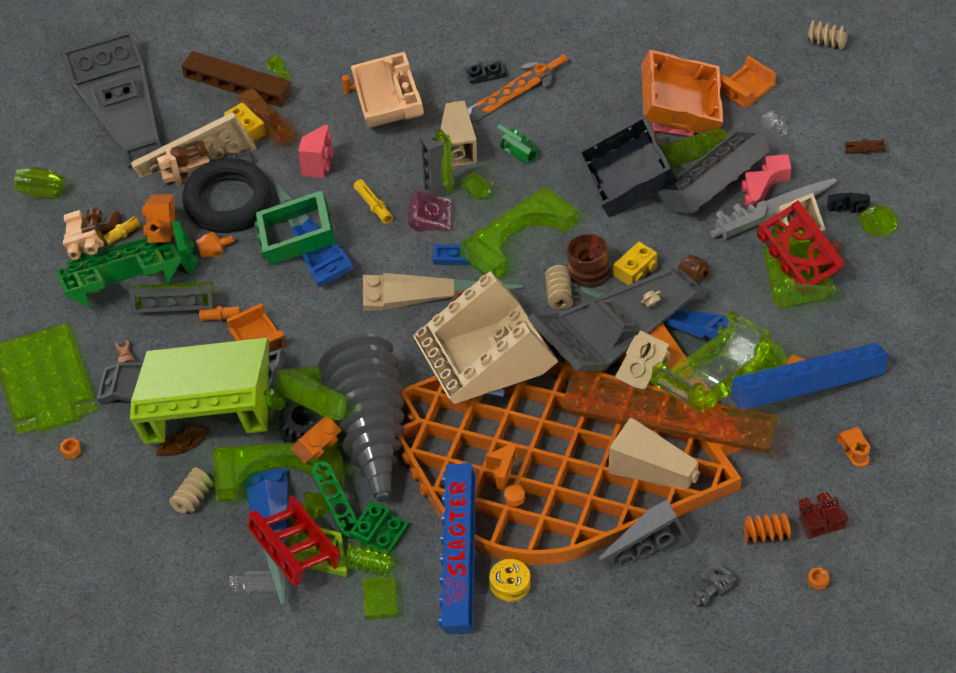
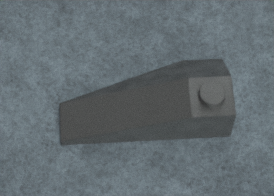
(651, 533)

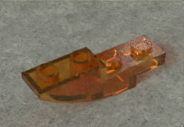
(275, 126)

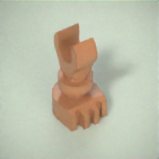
(125, 354)

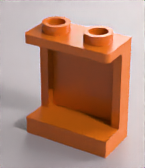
(748, 83)
(255, 325)

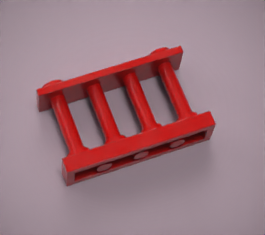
(282, 554)

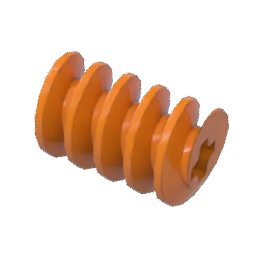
(766, 527)

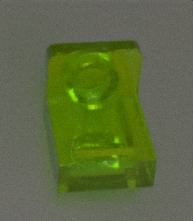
(476, 186)

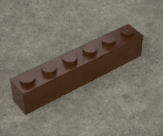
(236, 78)

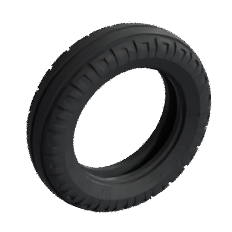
(219, 171)

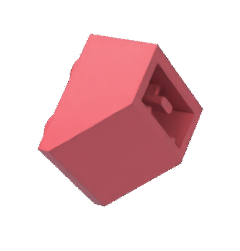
(315, 152)

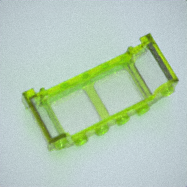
(709, 371)

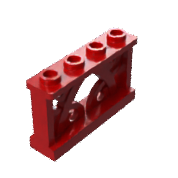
(802, 220)

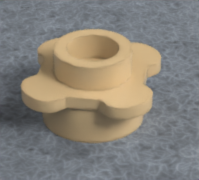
(651, 298)

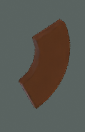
(184, 441)

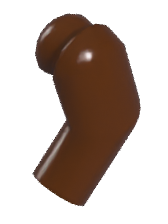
(113, 219)

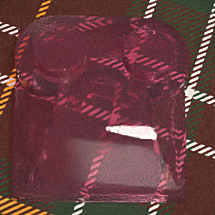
(429, 211)

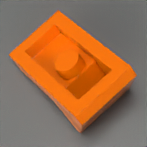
(502, 462)

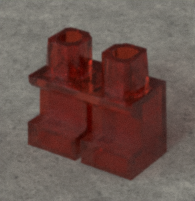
(821, 516)

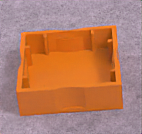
(681, 92)

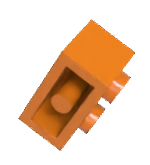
(317, 438)

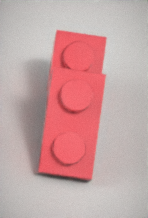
(757, 183)

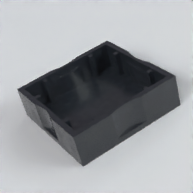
(627, 166)

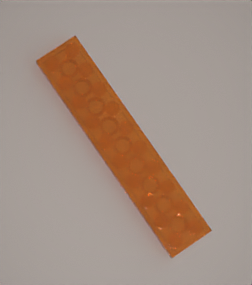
(668, 414)

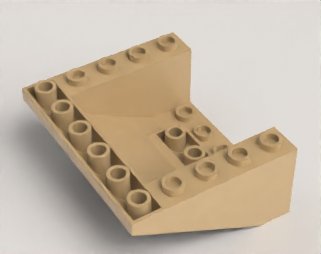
(483, 342)

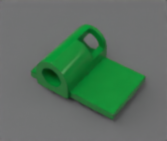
(518, 145)

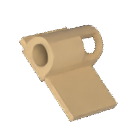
(636, 368)

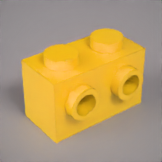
(252, 124)
(635, 264)

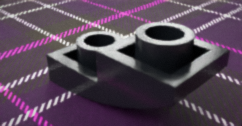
(479, 73)
(853, 201)

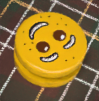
(510, 580)

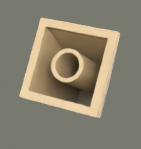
(459, 127)
(650, 458)

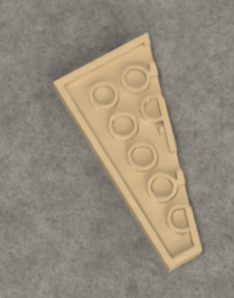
(220, 138)

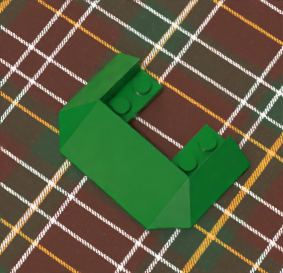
(117, 266)

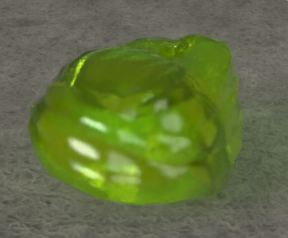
(882, 218)

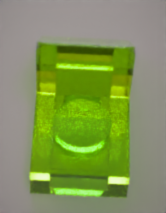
(314, 506)

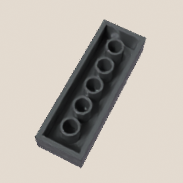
(714, 171)

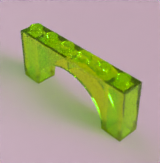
(539, 209)
(237, 463)

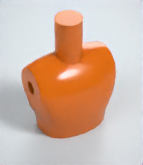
(211, 245)

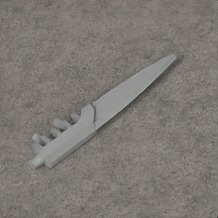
(744, 220)

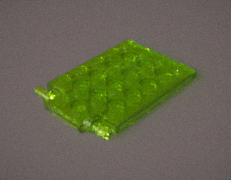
(45, 380)

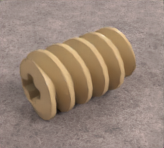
(832, 36)
(559, 287)
(191, 491)

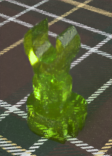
(276, 63)

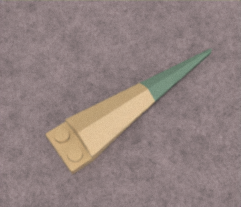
(400, 290)

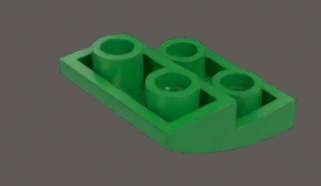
(185, 248)
(379, 528)

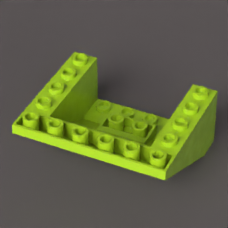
(202, 383)

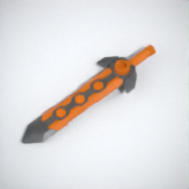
(535, 74)

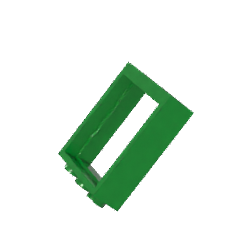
(300, 244)

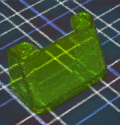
(783, 288)

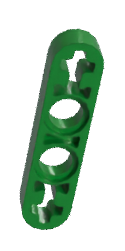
(332, 501)

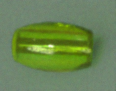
(39, 183)

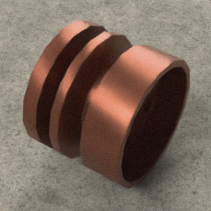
(588, 260)

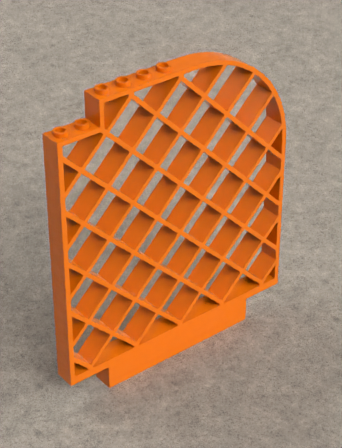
(593, 539)

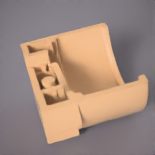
(380, 97)

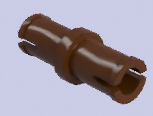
(864, 146)

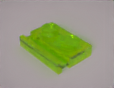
(379, 597)

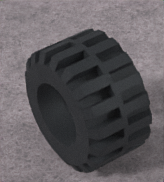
(293, 415)

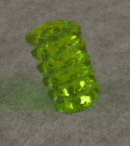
(369, 560)

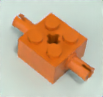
(159, 217)

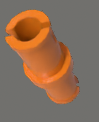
(218, 313)

